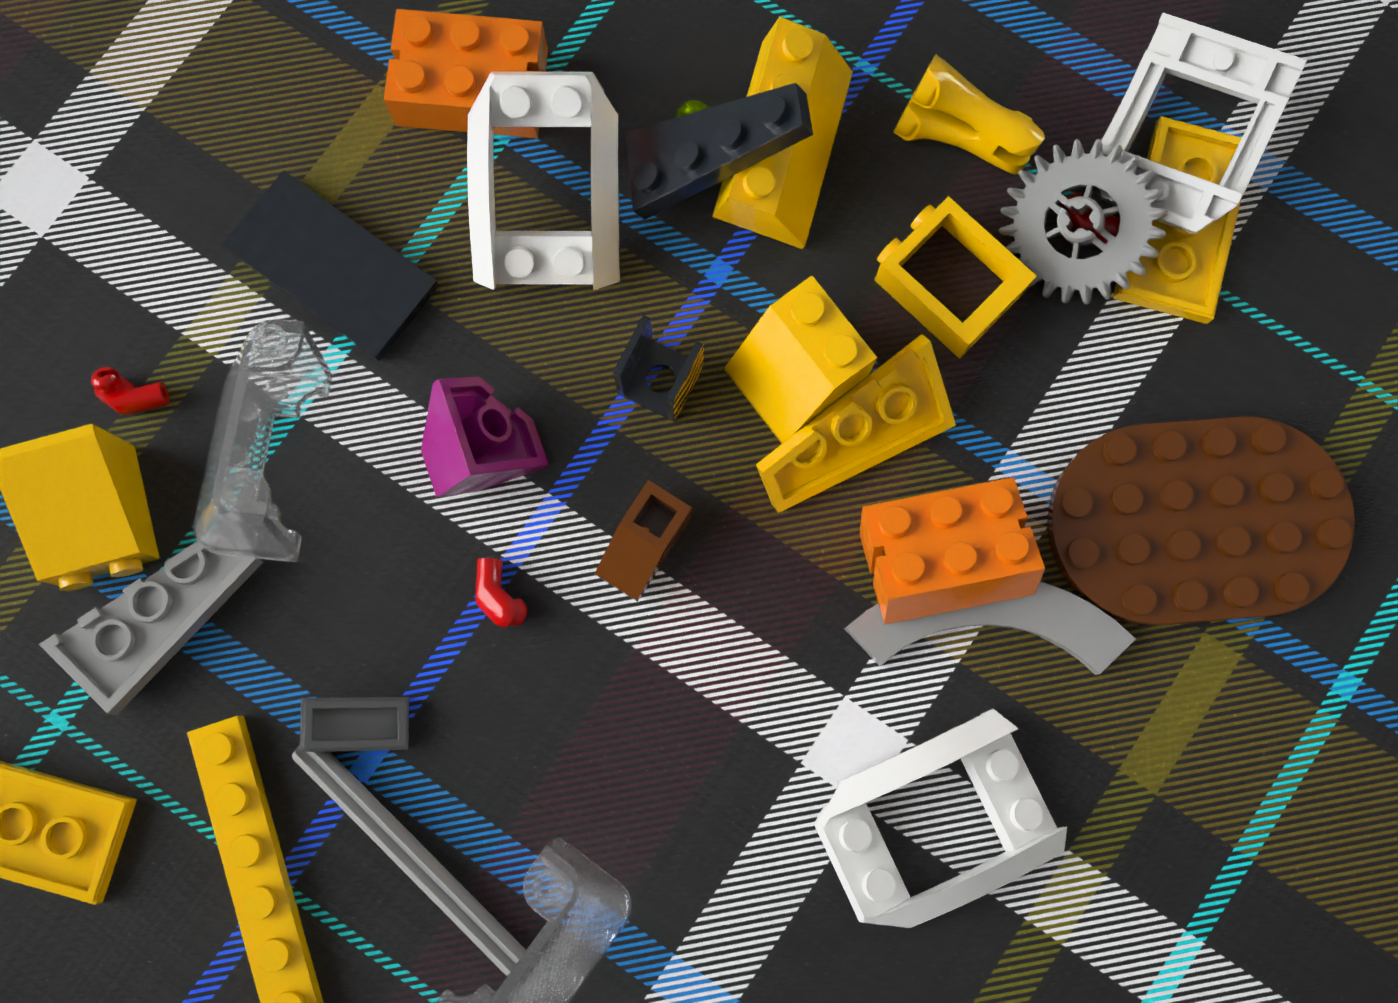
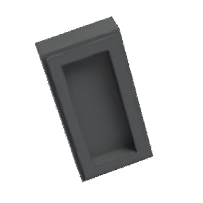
(354, 724)

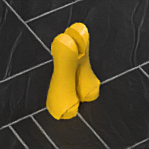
(959, 114)

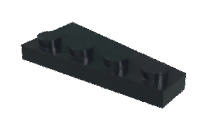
(712, 144)

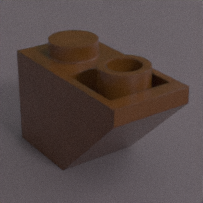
(643, 540)

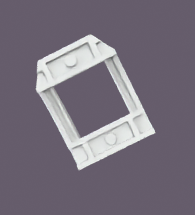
(1221, 64)
(544, 256)
(1005, 792)

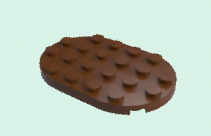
(1201, 521)

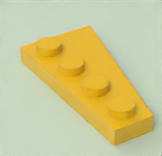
(867, 425)

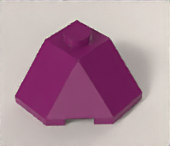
(476, 439)

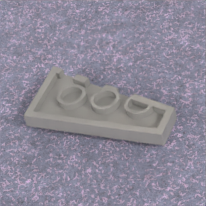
(135, 635)

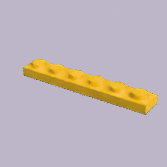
(254, 863)

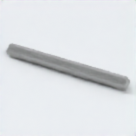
(412, 858)

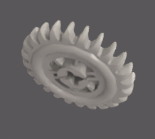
(1119, 253)

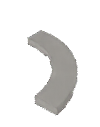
(1050, 613)

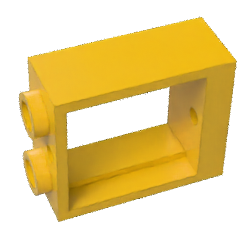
(923, 305)

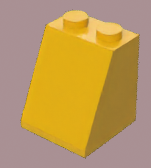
(799, 359)
(78, 506)

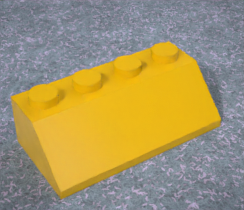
(783, 190)

